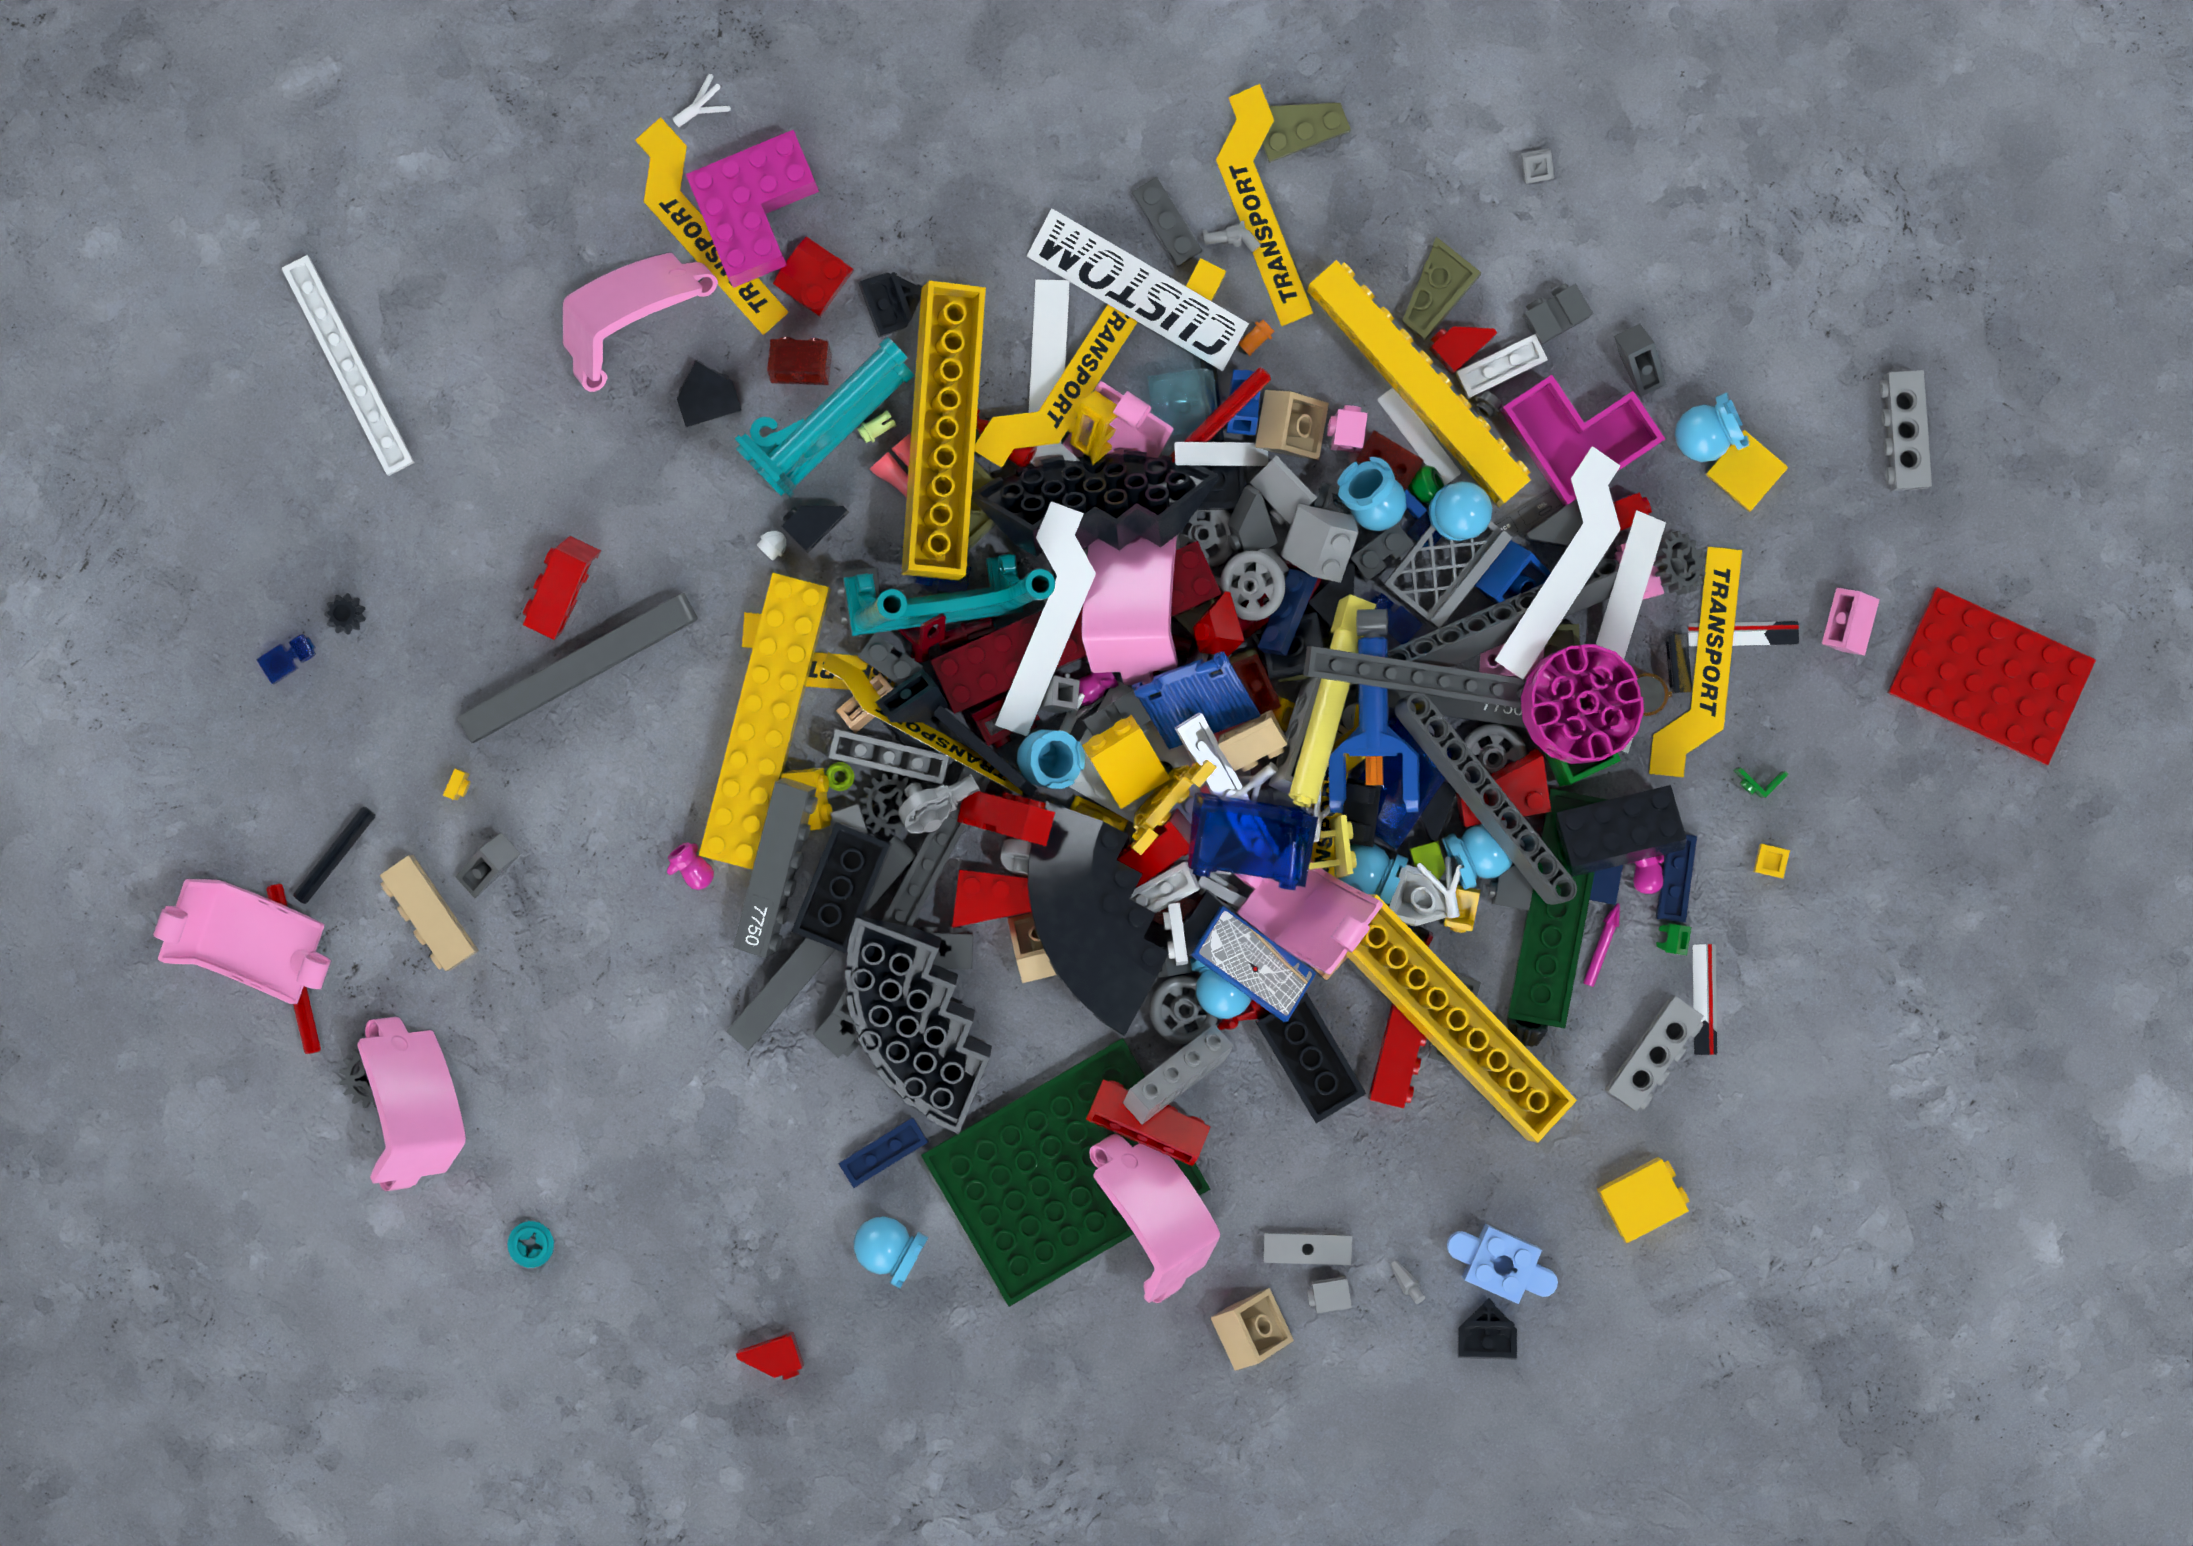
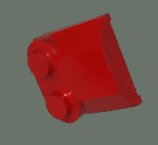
(813, 276)

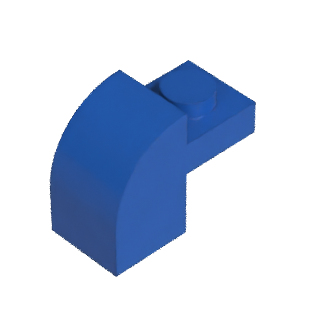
(1246, 419)

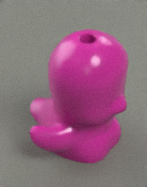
(1094, 686)
(694, 868)
(1648, 875)

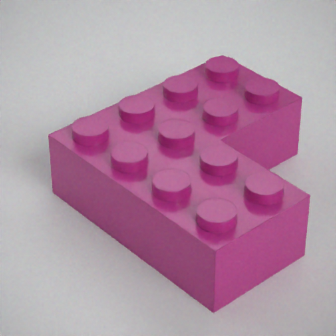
(739, 194)
(1560, 438)

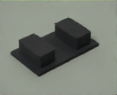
(1362, 810)

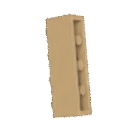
(428, 912)

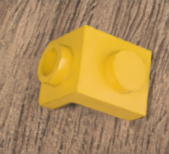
(1467, 905)

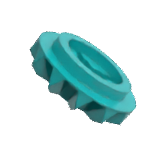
(518, 1249)

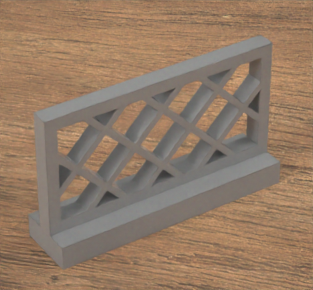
(1460, 583)

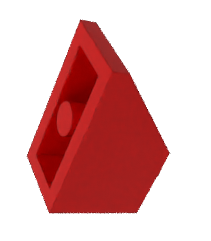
(1459, 345)
(1219, 627)
(774, 1357)

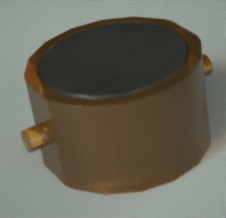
(1654, 693)

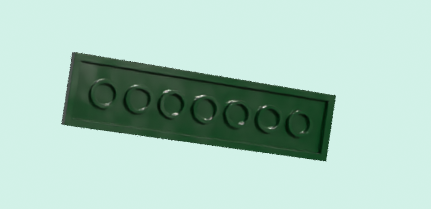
(1551, 935)

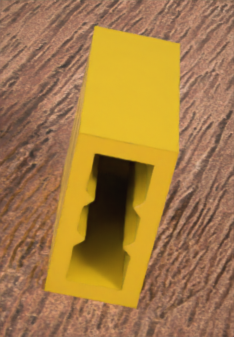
(1126, 761)
(1644, 1199)

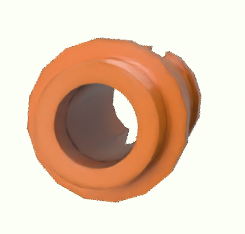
(1256, 337)

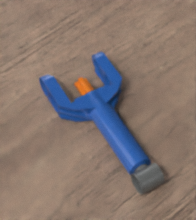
(1373, 735)

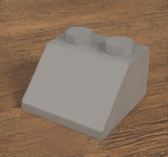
(1282, 490)
(1320, 542)

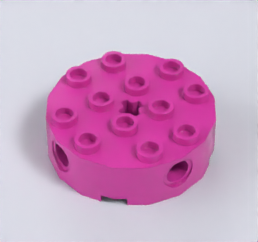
(1554, 708)

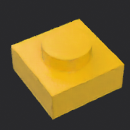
(457, 785)
(1771, 861)

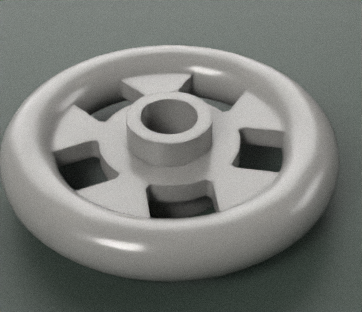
(1216, 517)
(1274, 592)
(1497, 733)
(1159, 1011)

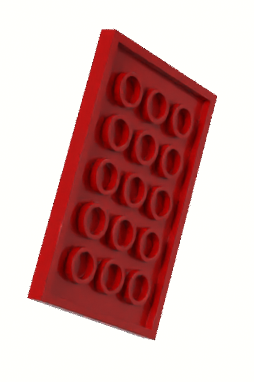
(1991, 676)

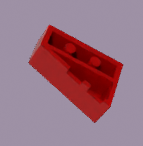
(559, 586)
(1522, 783)
(1008, 816)
(1170, 845)
(989, 897)

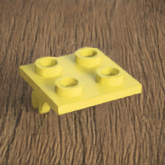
(1346, 859)

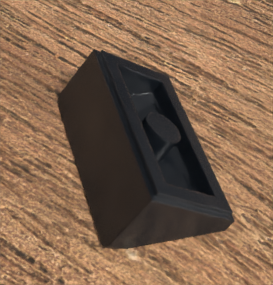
(1678, 663)

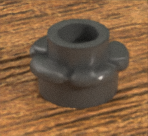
(1488, 404)

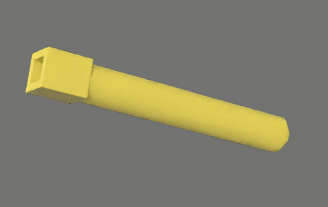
(1326, 709)

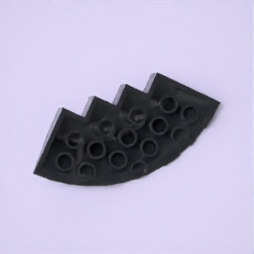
(1117, 495)
(1088, 918)
(910, 1023)

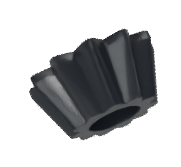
(345, 614)
(1527, 1032)

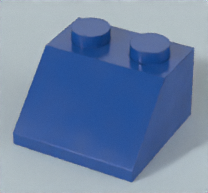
(1512, 574)

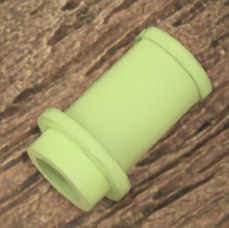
(875, 427)

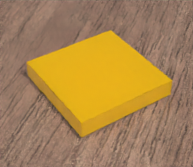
(1747, 472)

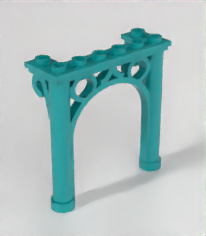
(796, 450)
(895, 612)

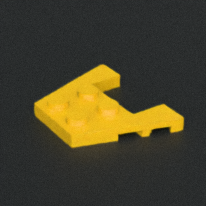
(1157, 806)

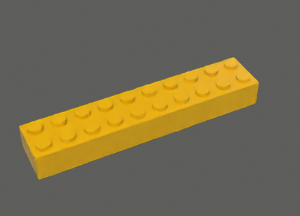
(1418, 383)
(943, 430)
(765, 718)
(1460, 1026)

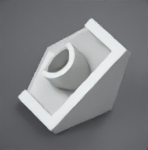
(1417, 898)

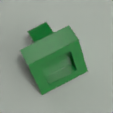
(1677, 939)

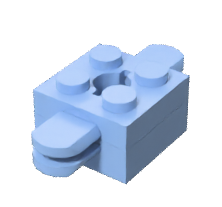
(1502, 1263)

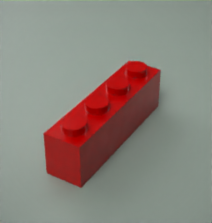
(1397, 1061)
(1164, 1132)

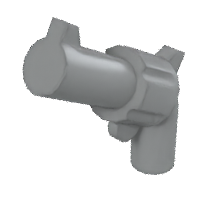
(1233, 235)

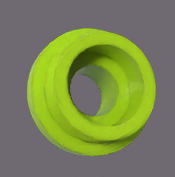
(847, 783)

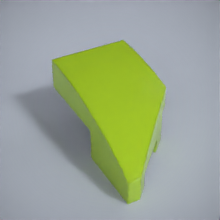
(1430, 857)

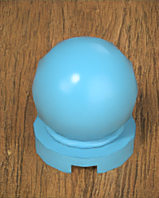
(1708, 430)
(1372, 494)
(1460, 511)
(1050, 758)
(1477, 854)
(1375, 871)
(1217, 995)
(886, 1247)

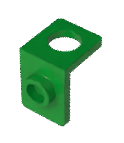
(1751, 786)

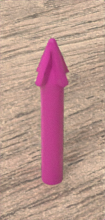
(1611, 922)

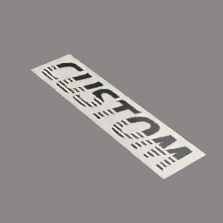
(1137, 289)

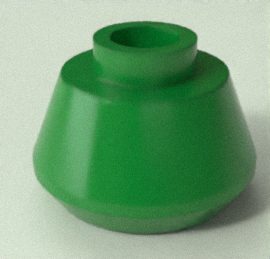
(1426, 484)

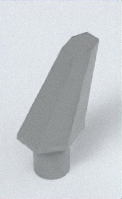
(1407, 1282)

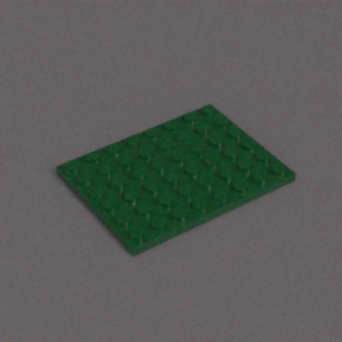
(1028, 1179)

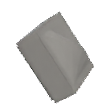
(1537, 166)

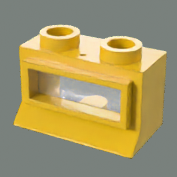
(1091, 427)

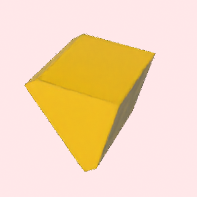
(1284, 713)

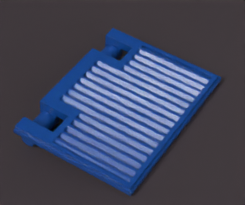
(1194, 690)

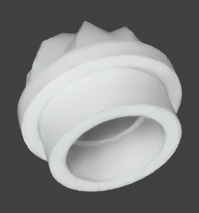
(772, 544)

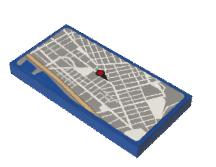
(1253, 964)

